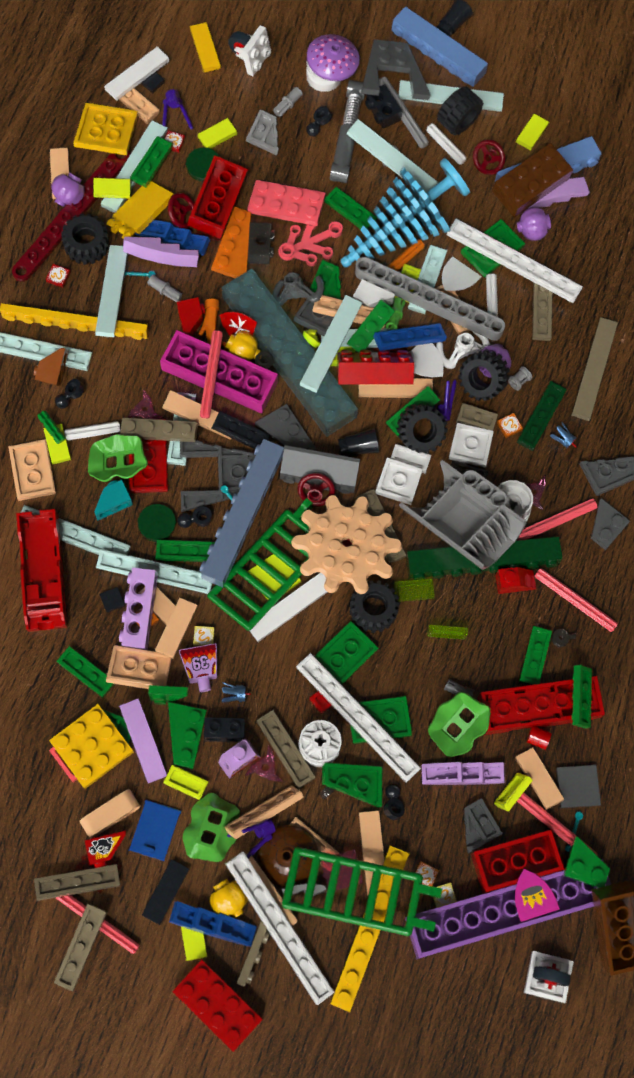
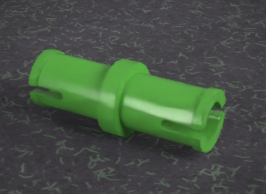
(398, 314)

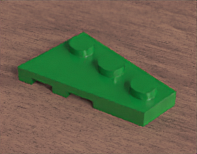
(186, 733)
(355, 780)

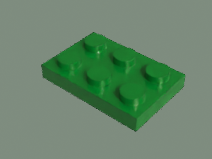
(501, 233)
(346, 653)
(390, 714)

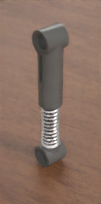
(345, 144)

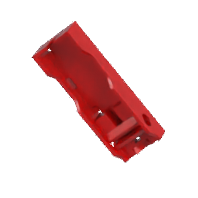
(41, 569)
(536, 705)

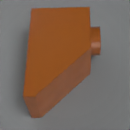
(52, 367)

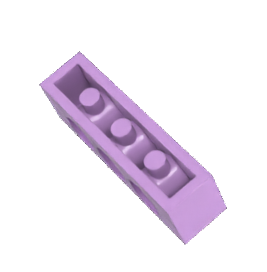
(141, 638)

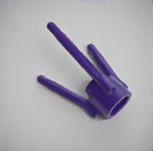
(174, 101)
(445, 409)
(262, 830)

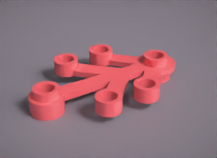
(309, 243)

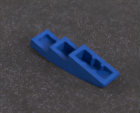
(174, 235)
(212, 924)

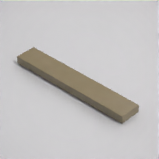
(594, 369)

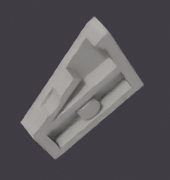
(264, 132)

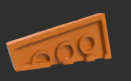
(233, 249)

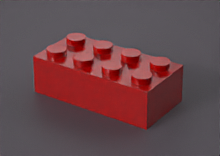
(217, 197)
(375, 368)
(503, 864)
(217, 1005)

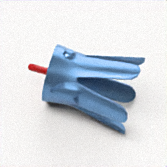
(569, 438)
(238, 690)

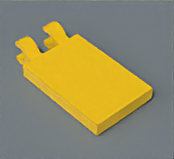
(139, 210)

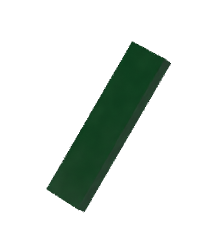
(541, 416)

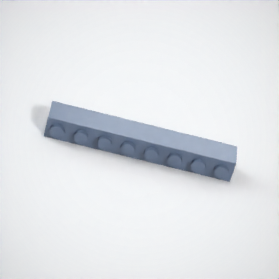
(242, 514)

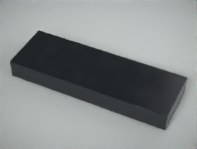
(239, 430)
(165, 892)

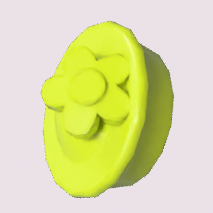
(311, 338)

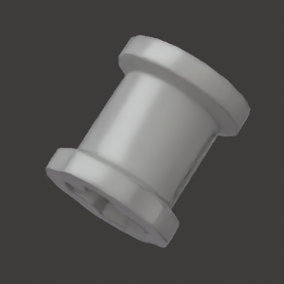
(520, 378)

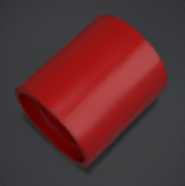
(539, 737)

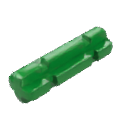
(51, 427)

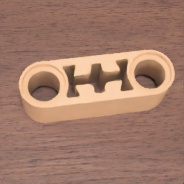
(109, 814)

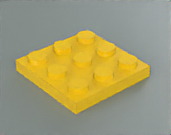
(105, 129)
(91, 746)

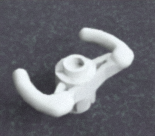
(463, 347)

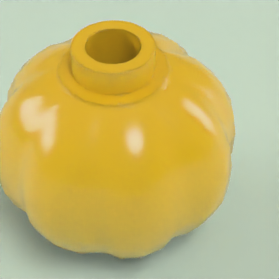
(243, 345)
(228, 899)

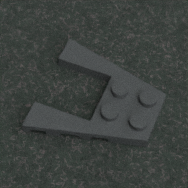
(396, 58)
(231, 469)

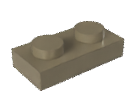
(476, 417)

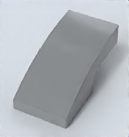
(300, 888)

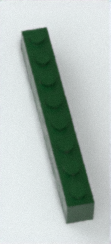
(449, 561)

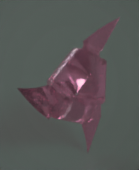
(146, 402)
(539, 489)
(269, 760)

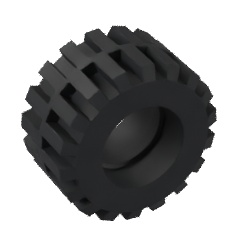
(460, 110)
(85, 226)
(474, 385)
(435, 434)
(374, 622)

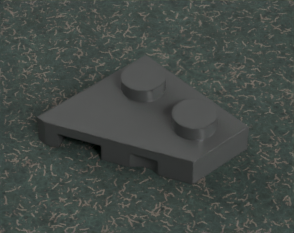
(607, 524)
(479, 825)

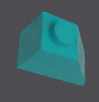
(112, 500)

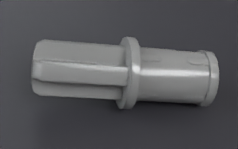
(287, 101)
(164, 288)

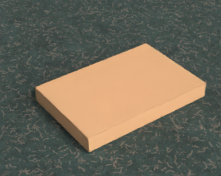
(32, 470)
(138, 667)

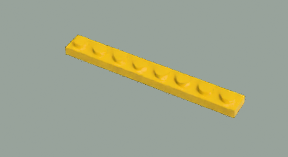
(69, 320)
(366, 937)

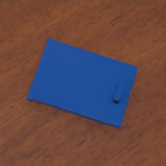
(155, 830)

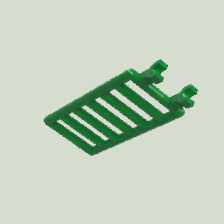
(251, 555)
(418, 888)

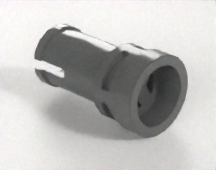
(454, 688)

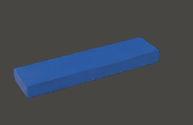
(409, 336)

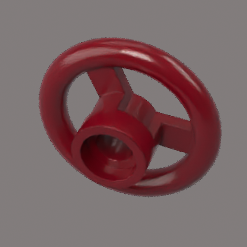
(496, 153)
(178, 211)
(315, 497)

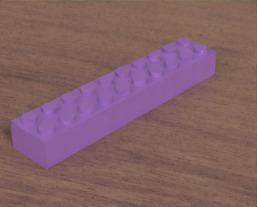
(493, 915)

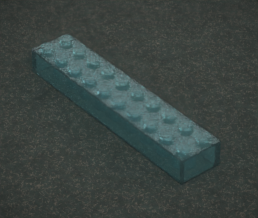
(290, 350)

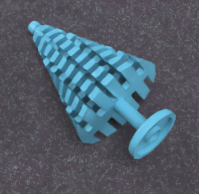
(423, 201)

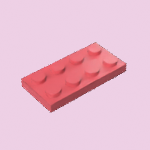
(286, 202)

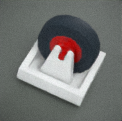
(251, 48)
(548, 977)

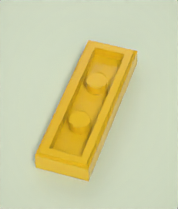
(205, 47)

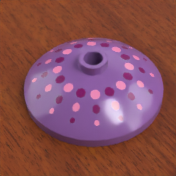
(329, 63)

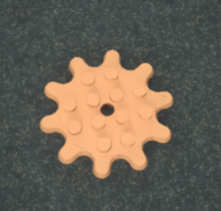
(344, 563)

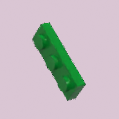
(151, 161)
(349, 208)
(372, 324)
(426, 397)
(182, 550)
(535, 656)
(85, 671)
(582, 696)

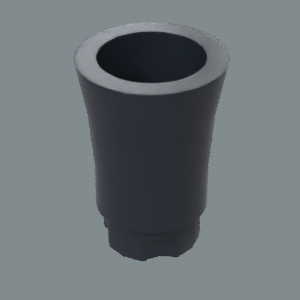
(455, 17)
(359, 443)

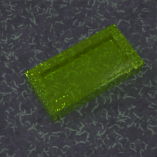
(414, 590)
(447, 632)

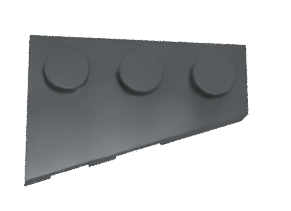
(285, 429)
(608, 474)

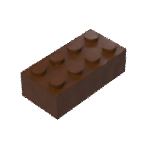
(532, 180)
(615, 926)

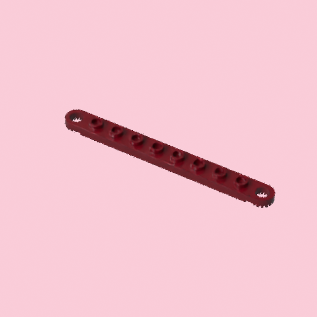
(51, 235)

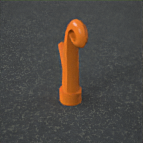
(210, 320)

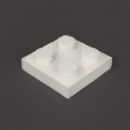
(471, 445)
(399, 481)

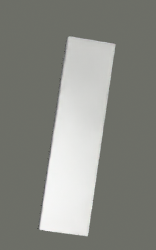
(136, 73)

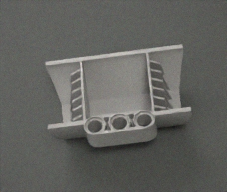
(469, 518)

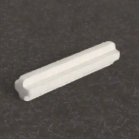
(446, 144)
(491, 285)
(92, 430)

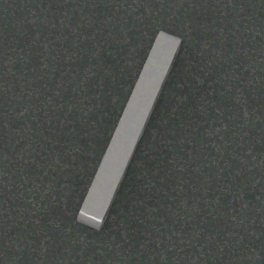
(435, 305)

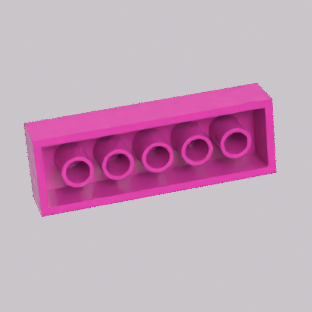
(235, 377)

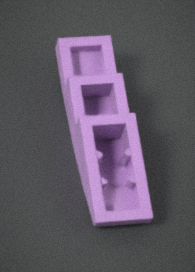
(571, 188)
(153, 250)
(143, 741)
(463, 773)

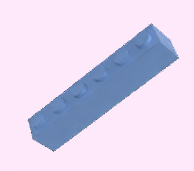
(439, 47)
(578, 155)

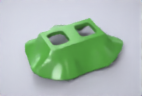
(118, 447)
(450, 713)
(199, 823)

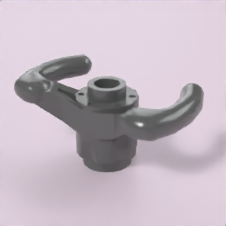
(296, 288)

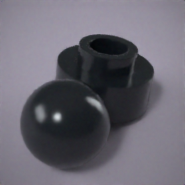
(321, 116)
(73, 390)
(185, 520)
(394, 807)

